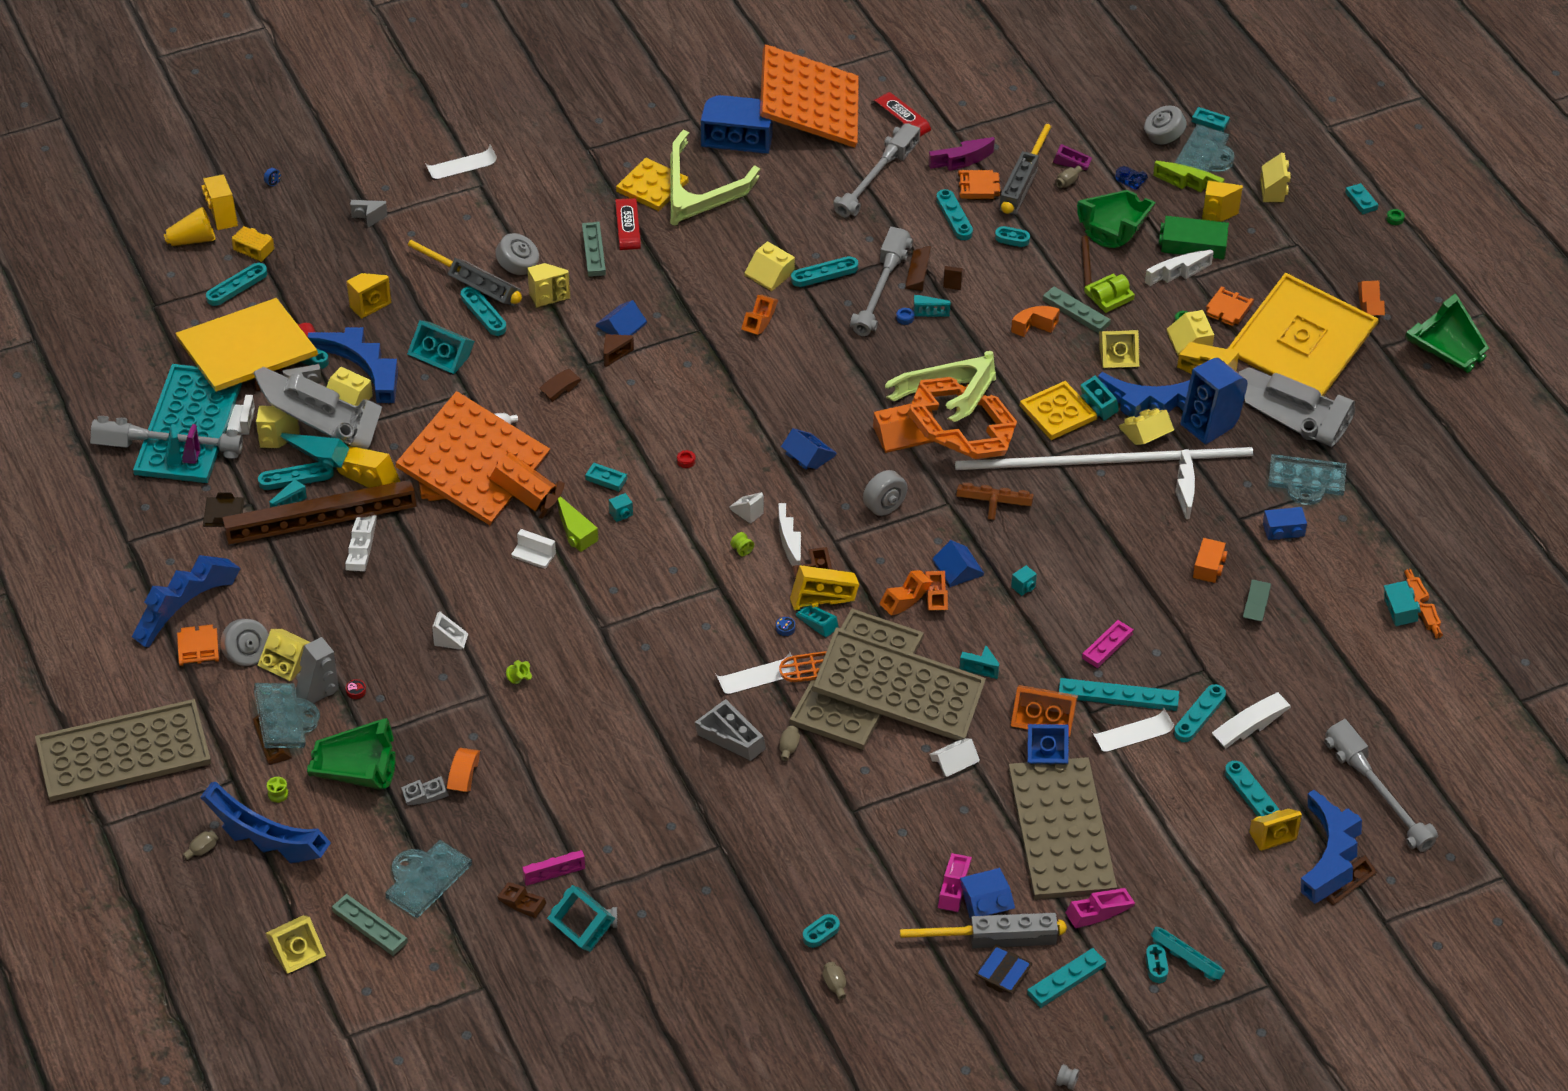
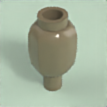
(1067, 177)
(789, 742)
(201, 844)
(835, 979)

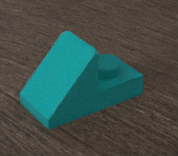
(982, 665)

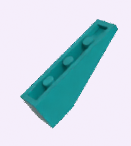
(326, 450)

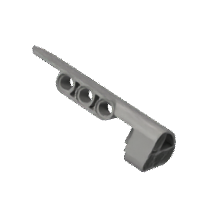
(1298, 406)
(320, 407)

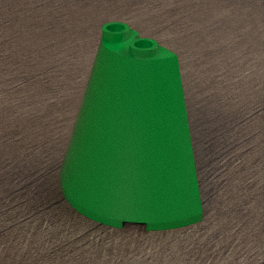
(1113, 217)
(1451, 336)
(356, 756)

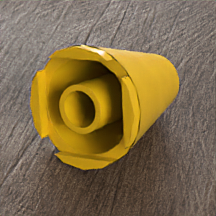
(191, 229)

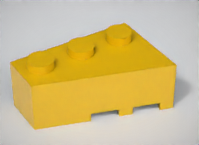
(220, 201)
(1197, 354)
(369, 467)
(822, 586)

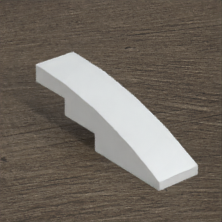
(1183, 266)
(1185, 483)
(790, 540)
(361, 543)
(1251, 719)

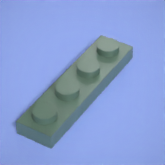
(593, 249)
(1076, 310)
(369, 924)

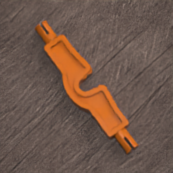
(1428, 611)

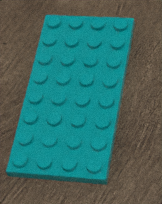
(183, 402)

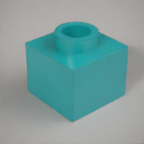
(620, 507)
(1024, 580)

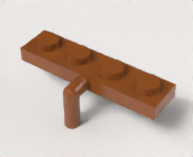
(1003, 495)

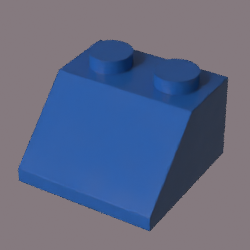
(807, 449)
(1048, 744)
(986, 893)

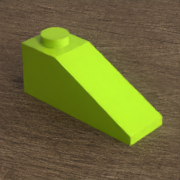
(578, 529)

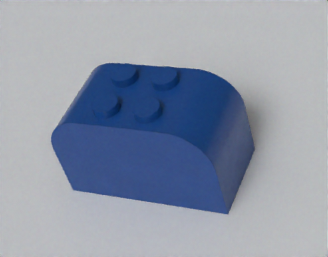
(735, 125)
(1213, 400)

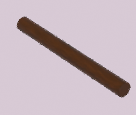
(1086, 260)

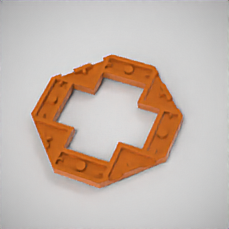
(954, 439)

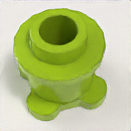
(518, 671)

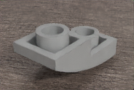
(423, 793)

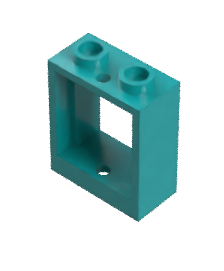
(594, 930)

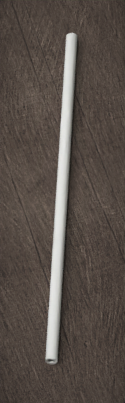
(1101, 458)

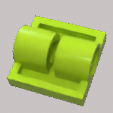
(1110, 292)

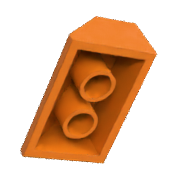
(897, 429)
(521, 481)
(1043, 707)

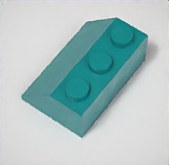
(440, 346)

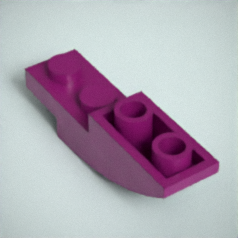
(963, 156)

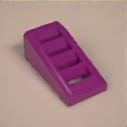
(1071, 158)
(192, 446)

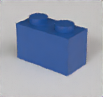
(1284, 523)

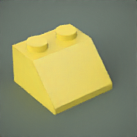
(770, 266)
(1190, 328)
(1119, 348)
(350, 386)
(272, 423)
(295, 944)

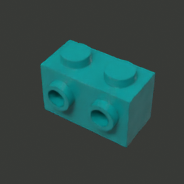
(1099, 398)
(1401, 603)

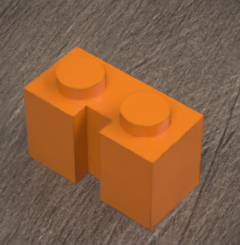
(1209, 560)

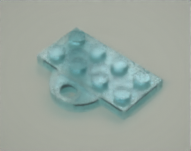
(1206, 150)
(1307, 477)
(283, 715)
(425, 876)

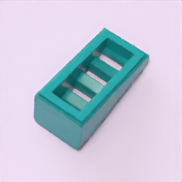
(924, 307)
(172, 450)
(290, 494)
(819, 620)

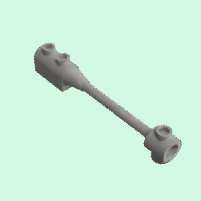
(899, 147)
(891, 254)
(122, 433)
(1355, 751)

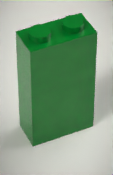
(1193, 235)

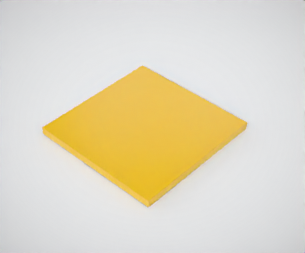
(1303, 334)
(245, 341)

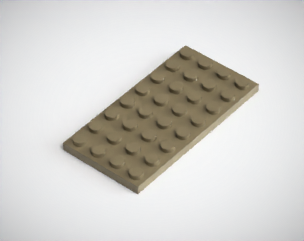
(899, 684)
(840, 719)
(122, 750)
(1062, 829)

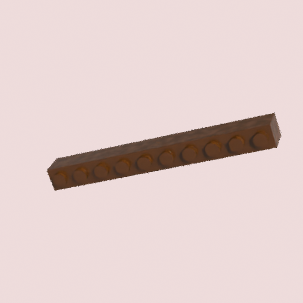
(319, 512)

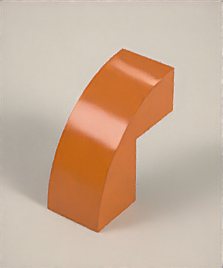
(1370, 297)
(760, 317)
(1040, 317)
(937, 594)
(901, 598)
(462, 769)

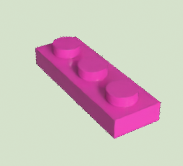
(1107, 644)
(553, 867)

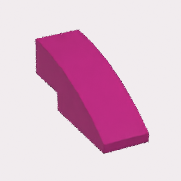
(951, 890)
(1099, 907)

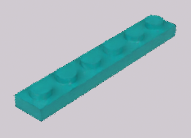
(1121, 694)

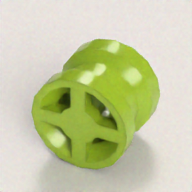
(742, 544)
(273, 786)

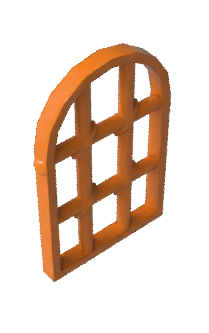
(797, 672)

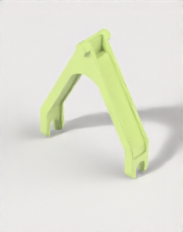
(688, 204)
(977, 372)

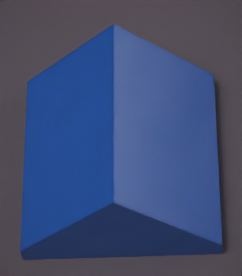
(623, 320)
(957, 564)

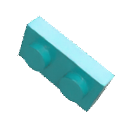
(1210, 119)
(1361, 198)
(606, 477)

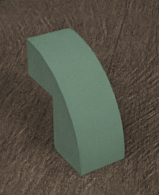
(1257, 600)

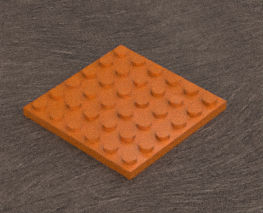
(809, 96)
(461, 452)

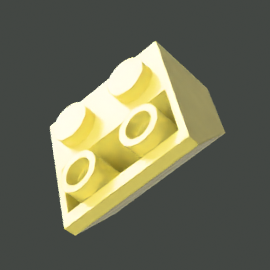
(1275, 179)
(548, 284)
(1147, 426)
(282, 653)

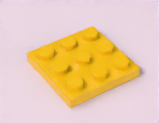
(649, 184)
(1058, 410)

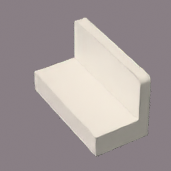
(242, 416)
(534, 549)
(956, 756)

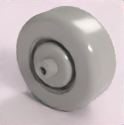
(1165, 125)
(517, 253)
(885, 492)
(244, 641)

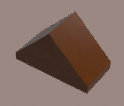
(953, 277)
(617, 347)

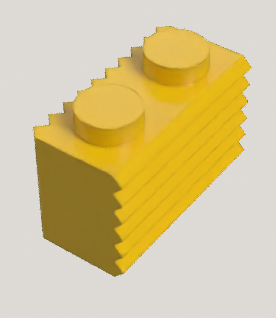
(252, 243)

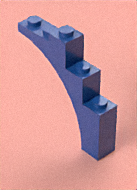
(366, 355)
(1139, 398)
(184, 585)
(267, 835)
(1334, 867)

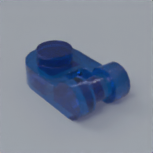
(1130, 177)

